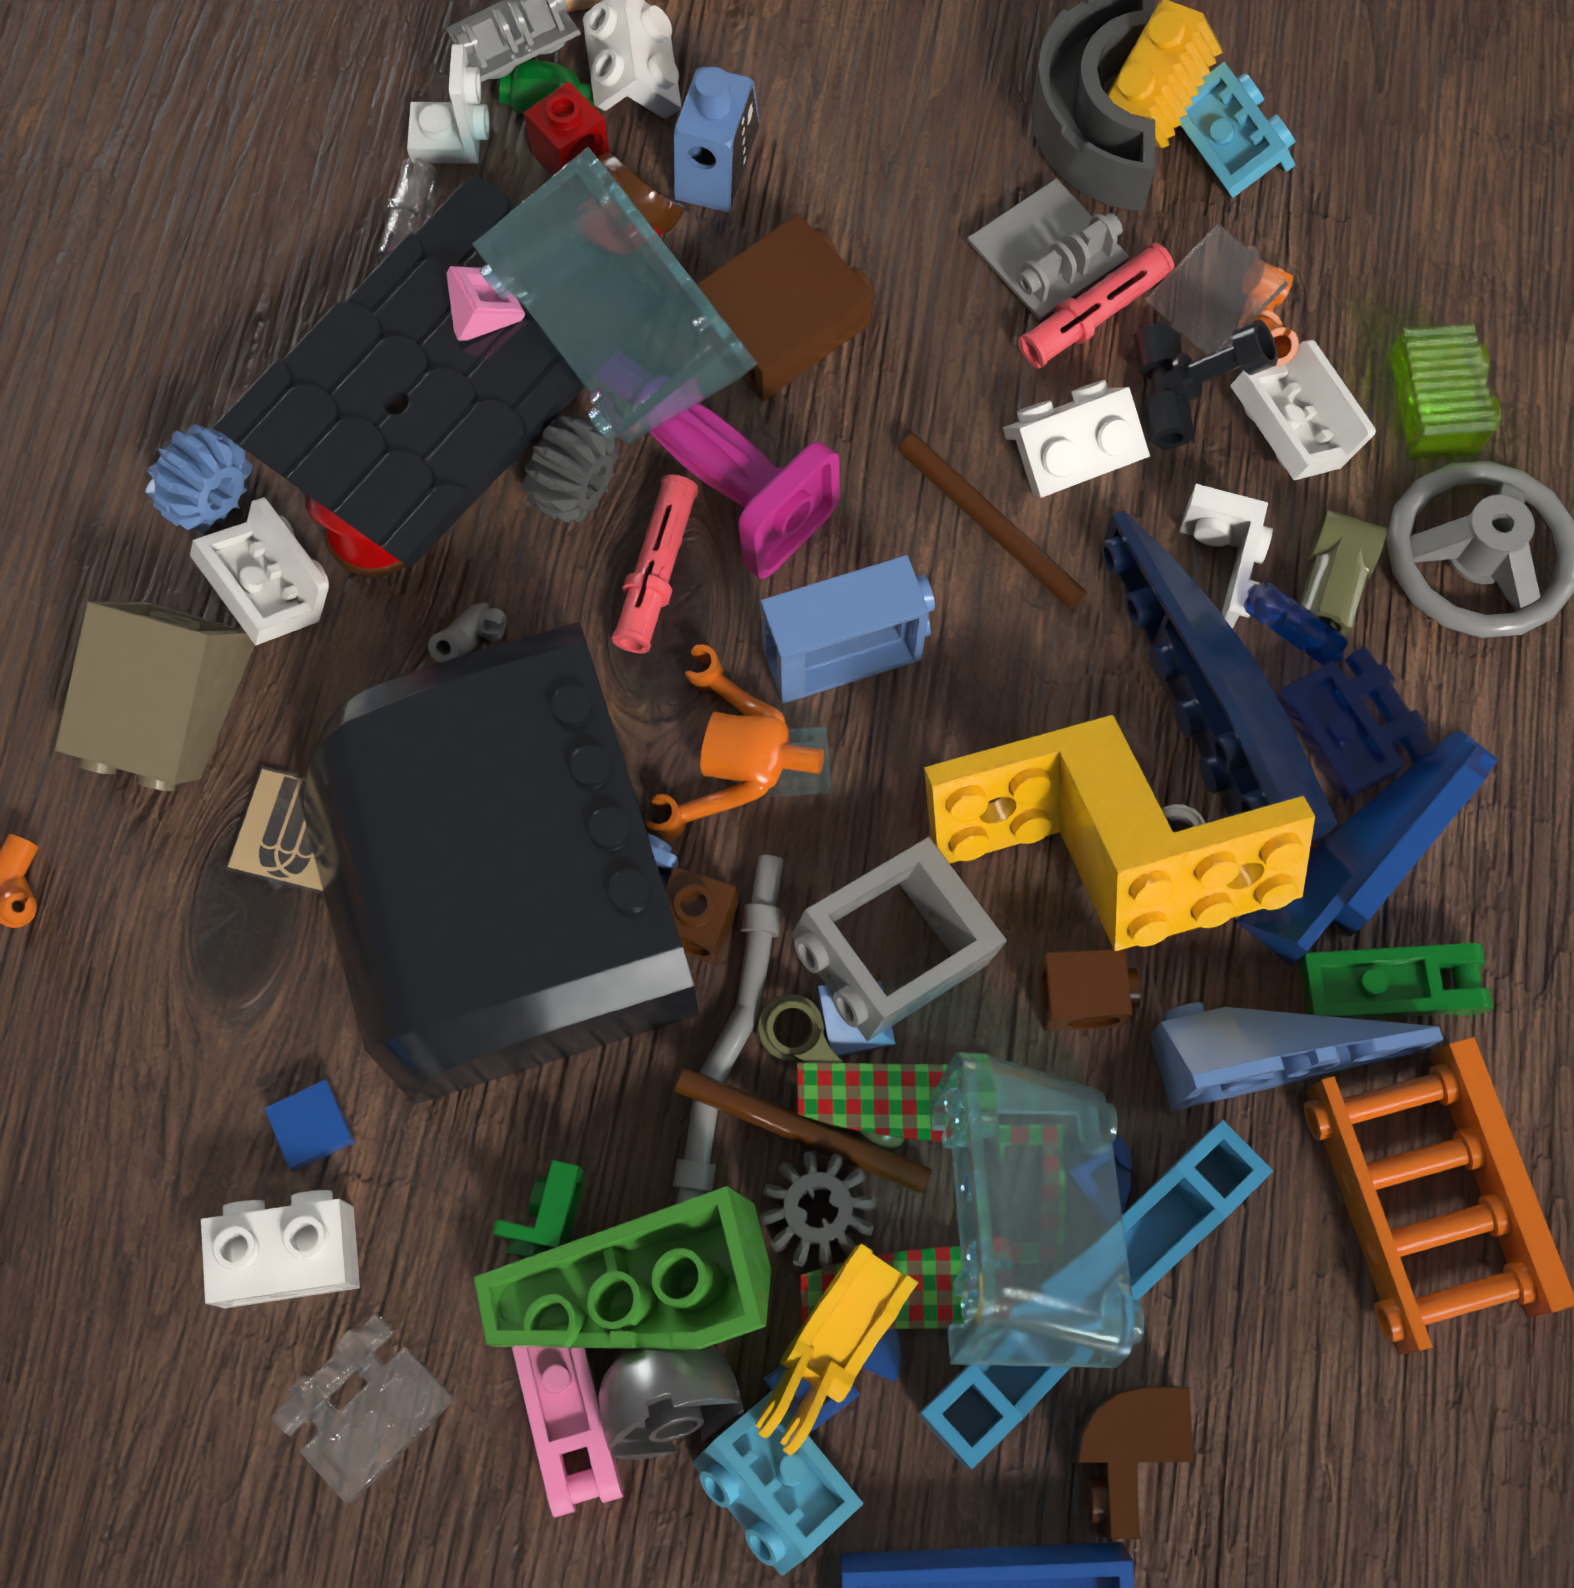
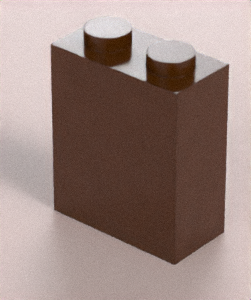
(789, 302)

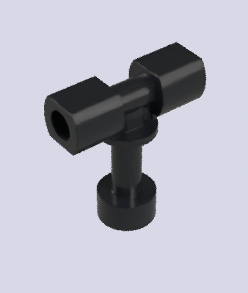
(1179, 379)

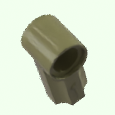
(1342, 561)

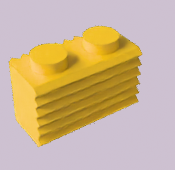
(1166, 67)

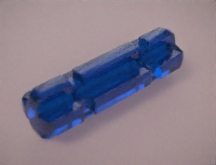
(1295, 623)

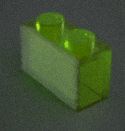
(1443, 390)

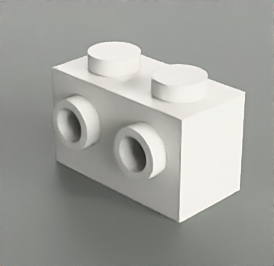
(279, 1251)

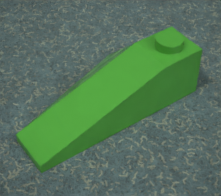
(646, 1284)

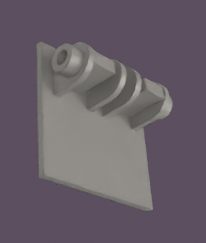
(512, 34)
(1050, 248)

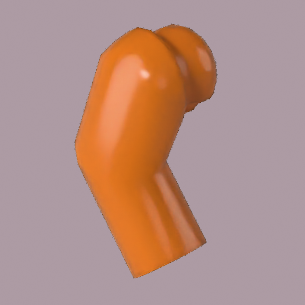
(16, 898)

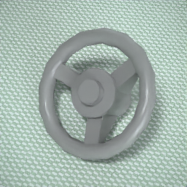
(1484, 548)

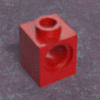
(564, 127)

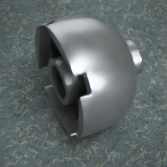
(665, 1396)

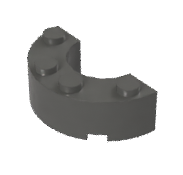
(1075, 121)

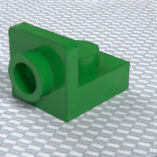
(556, 1206)

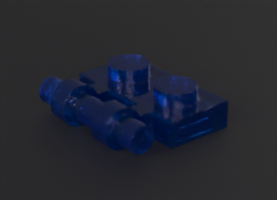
(1342, 730)

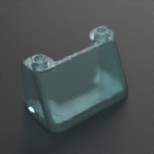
(612, 300)
(1035, 1218)

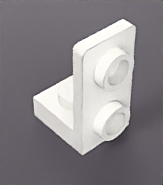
(451, 129)
(1231, 520)

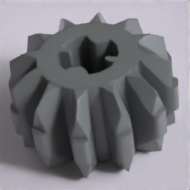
(570, 469)
(796, 1218)

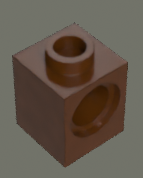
(702, 913)
(1087, 989)

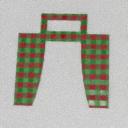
(895, 1104)

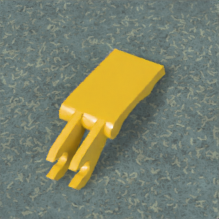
(835, 1342)

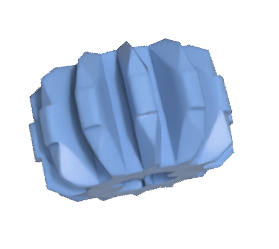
(198, 478)

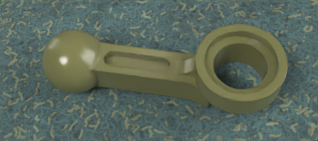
(811, 1050)

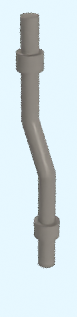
(761, 923)

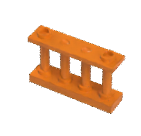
(1480, 1144)

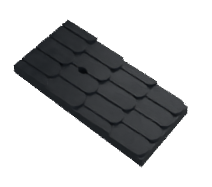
(338, 400)

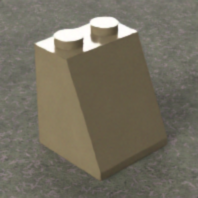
(150, 691)

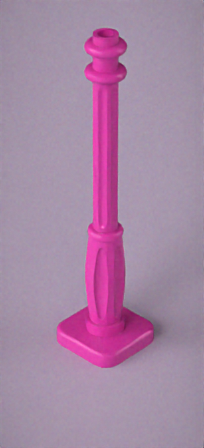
(779, 503)

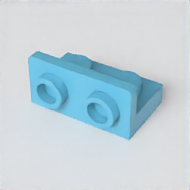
(1234, 132)
(777, 1498)

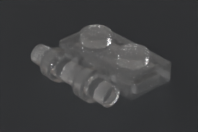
(376, 1423)

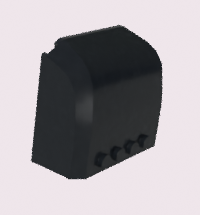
(490, 869)

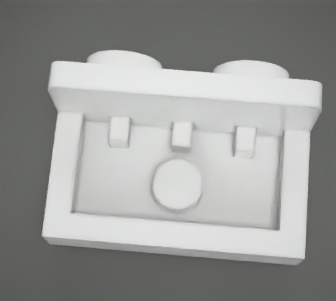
(631, 56)
(1305, 413)
(1078, 438)
(263, 574)

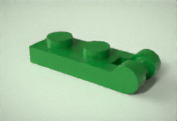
(1395, 982)

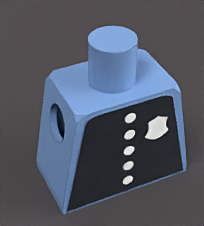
(716, 117)

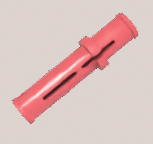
(1048, 341)
(649, 584)

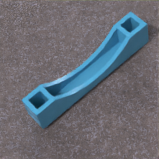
(1158, 1232)

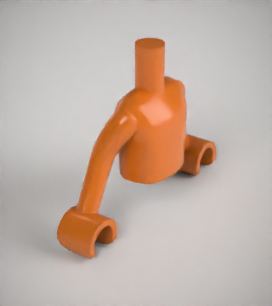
(735, 748)

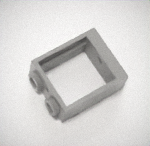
(944, 905)

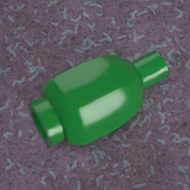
(535, 81)

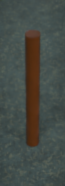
(992, 521)
(802, 1129)

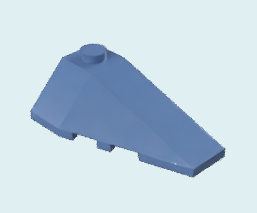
(1251, 1050)

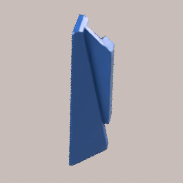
(1374, 849)

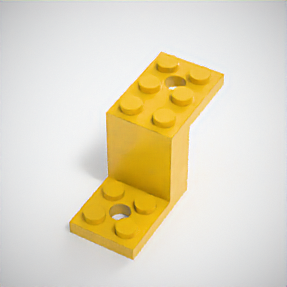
(1129, 859)

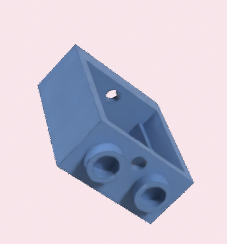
(846, 628)

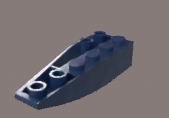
(1218, 687)

